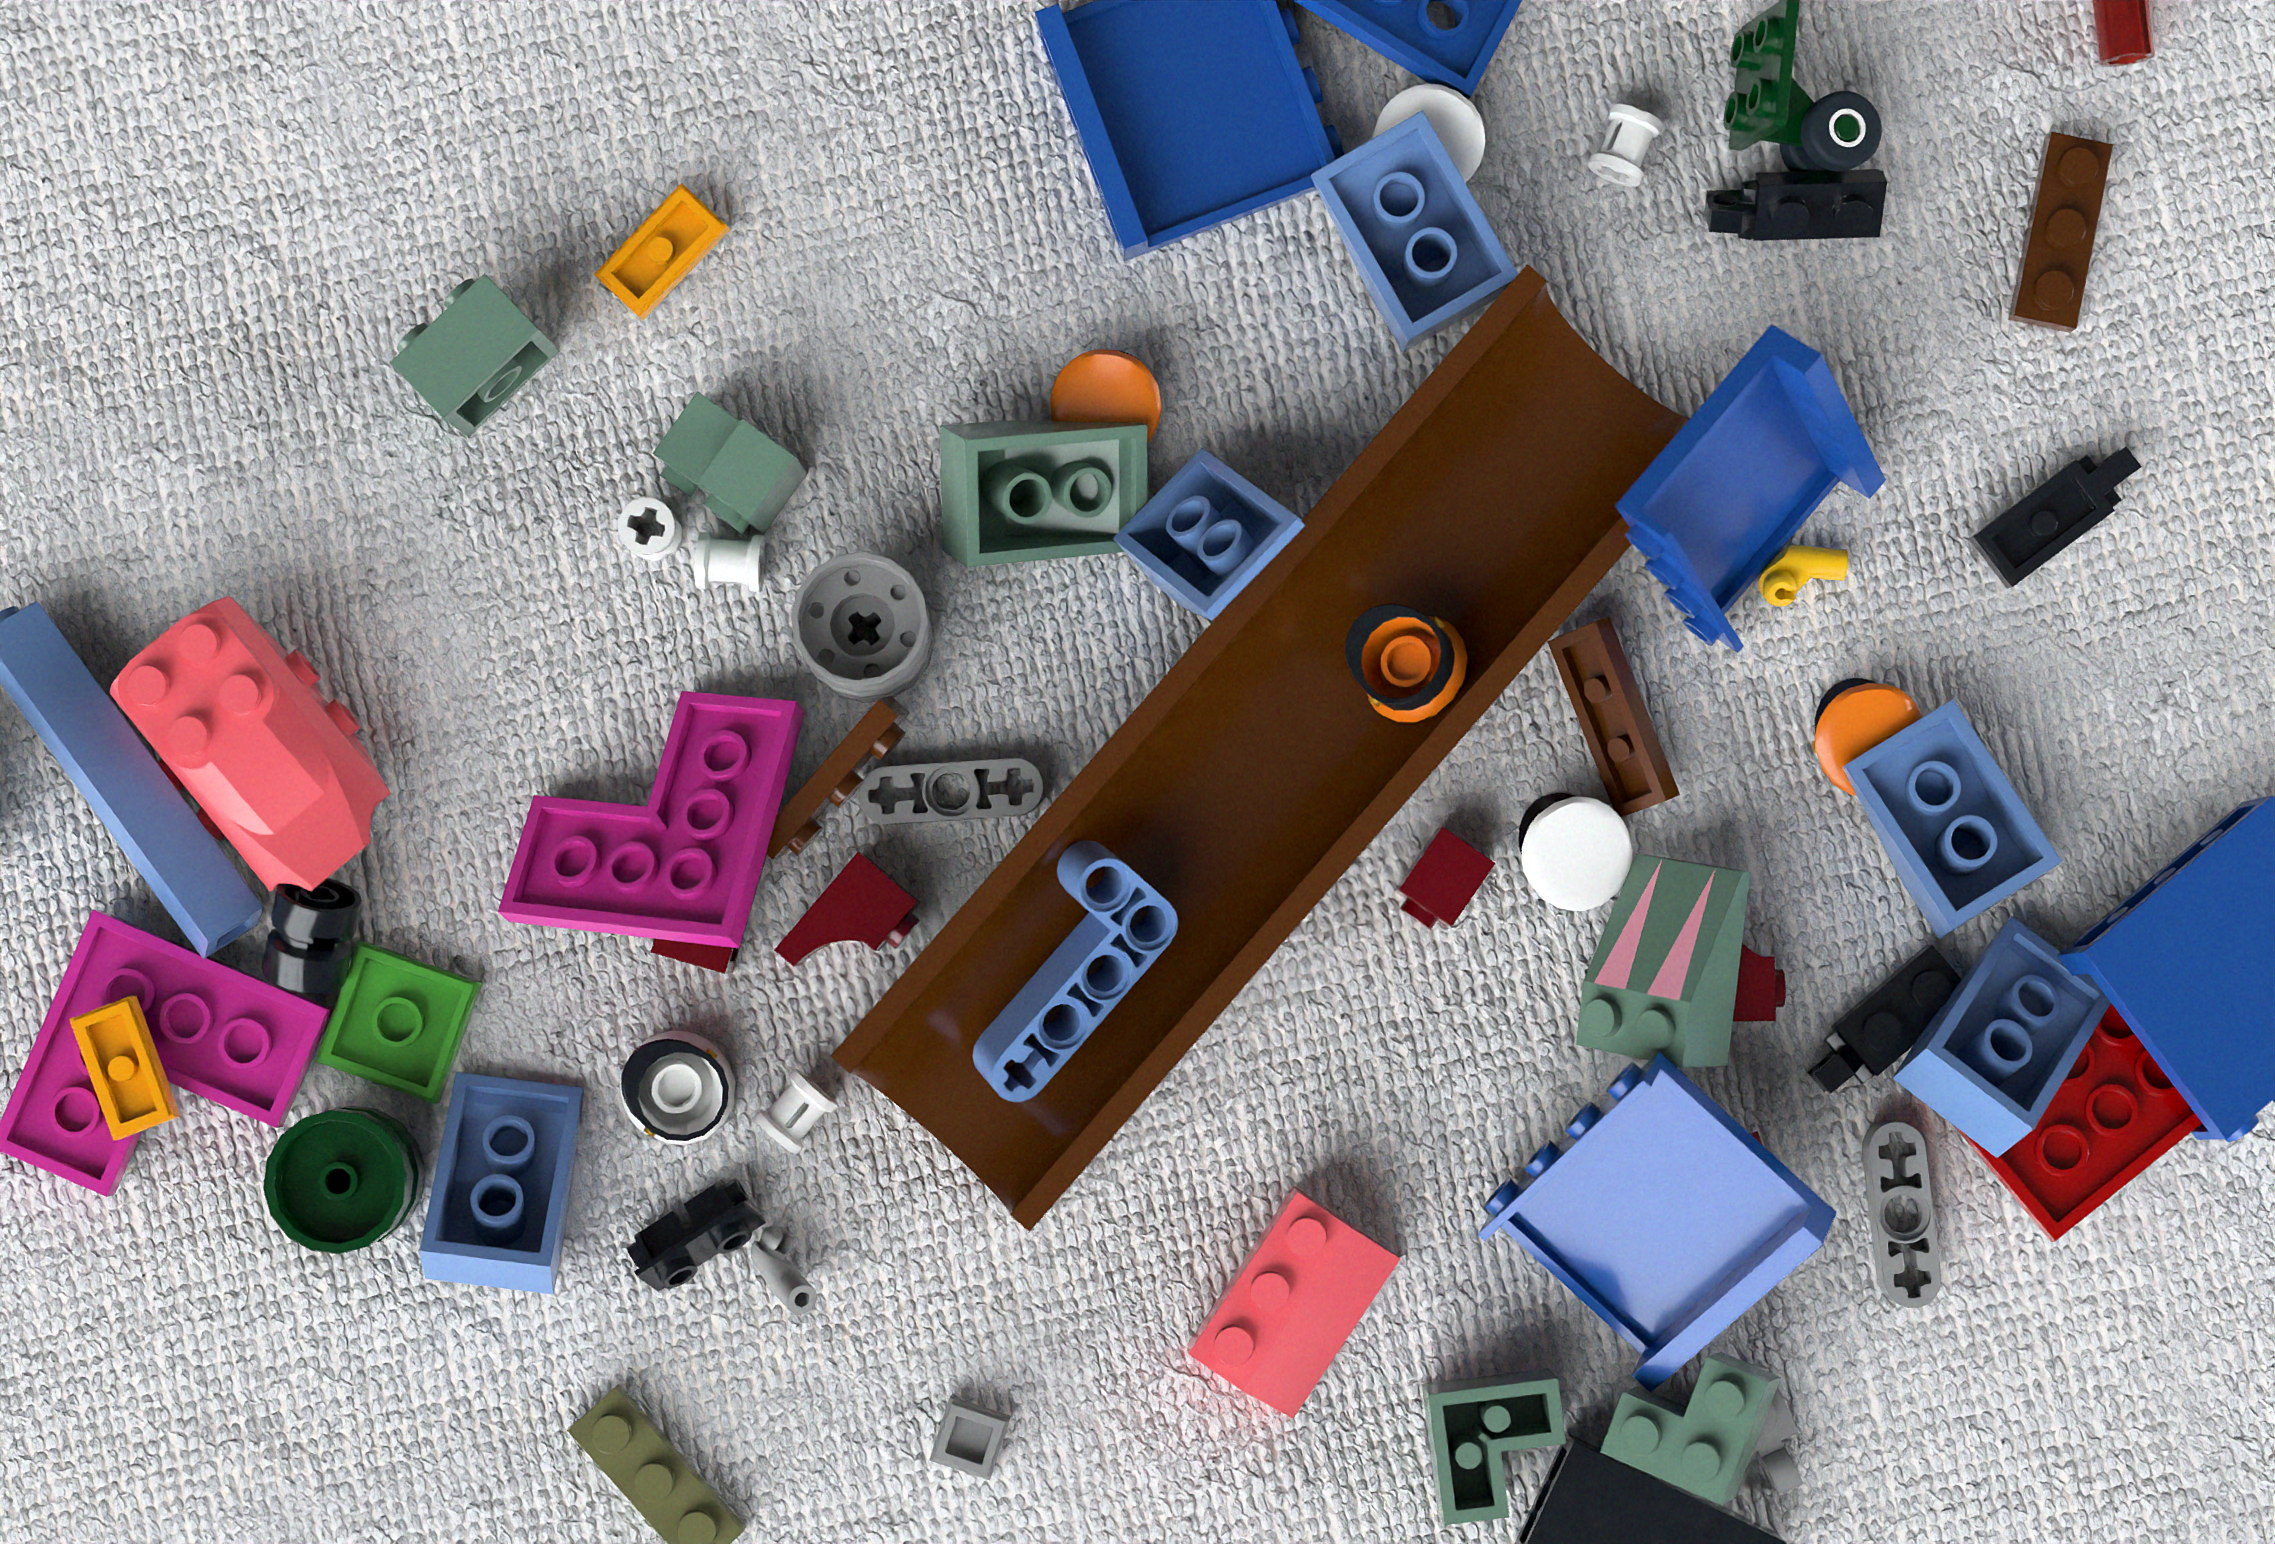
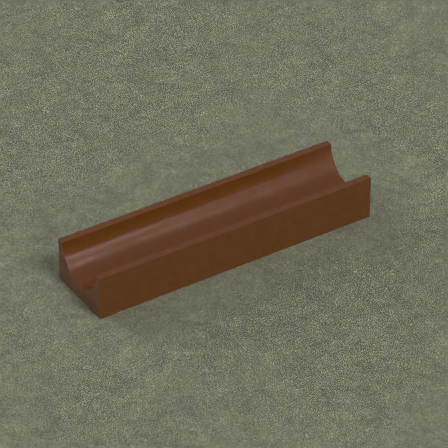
(1259, 750)

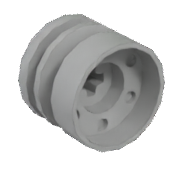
(869, 591)

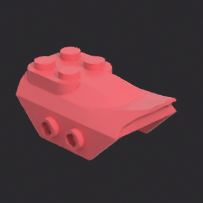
(254, 744)

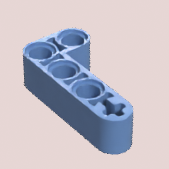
(1064, 977)

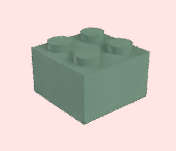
(473, 354)

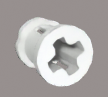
(1625, 145)
(643, 511)
(730, 561)
(795, 1111)

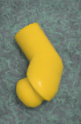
(1795, 567)

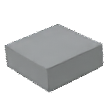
(969, 1438)

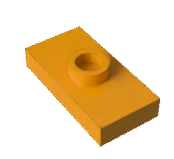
(662, 251)
(124, 1067)

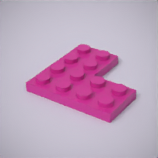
(686, 858)
(211, 1028)

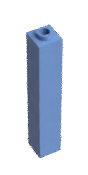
(123, 782)

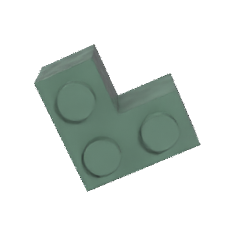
(731, 462)
(1477, 1421)
(1697, 1445)

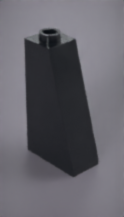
(1610, 1502)

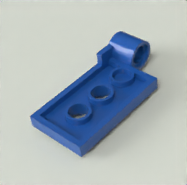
(1411, 40)

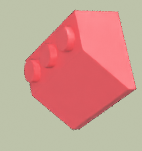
(1292, 1303)

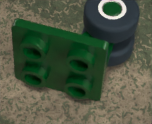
(1772, 107)

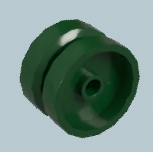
(306, 1179)

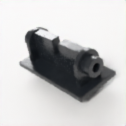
(670, 1253)

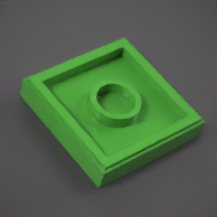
(399, 1022)

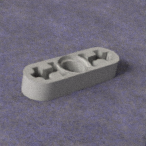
(903, 779)
(1892, 1262)

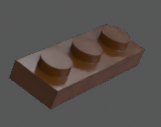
(2060, 232)
(1613, 717)
(837, 777)

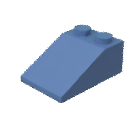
(1414, 231)
(1207, 535)
(1949, 819)
(2004, 1039)
(502, 1183)

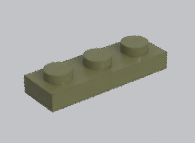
(654, 1473)

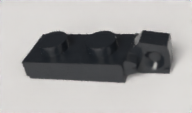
(1800, 206)
(2052, 516)
(1886, 1021)

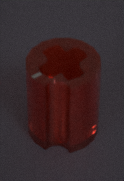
(2123, 32)

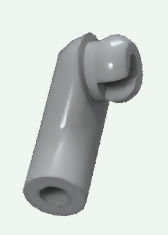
(782, 1277)

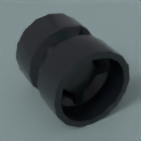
(311, 936)

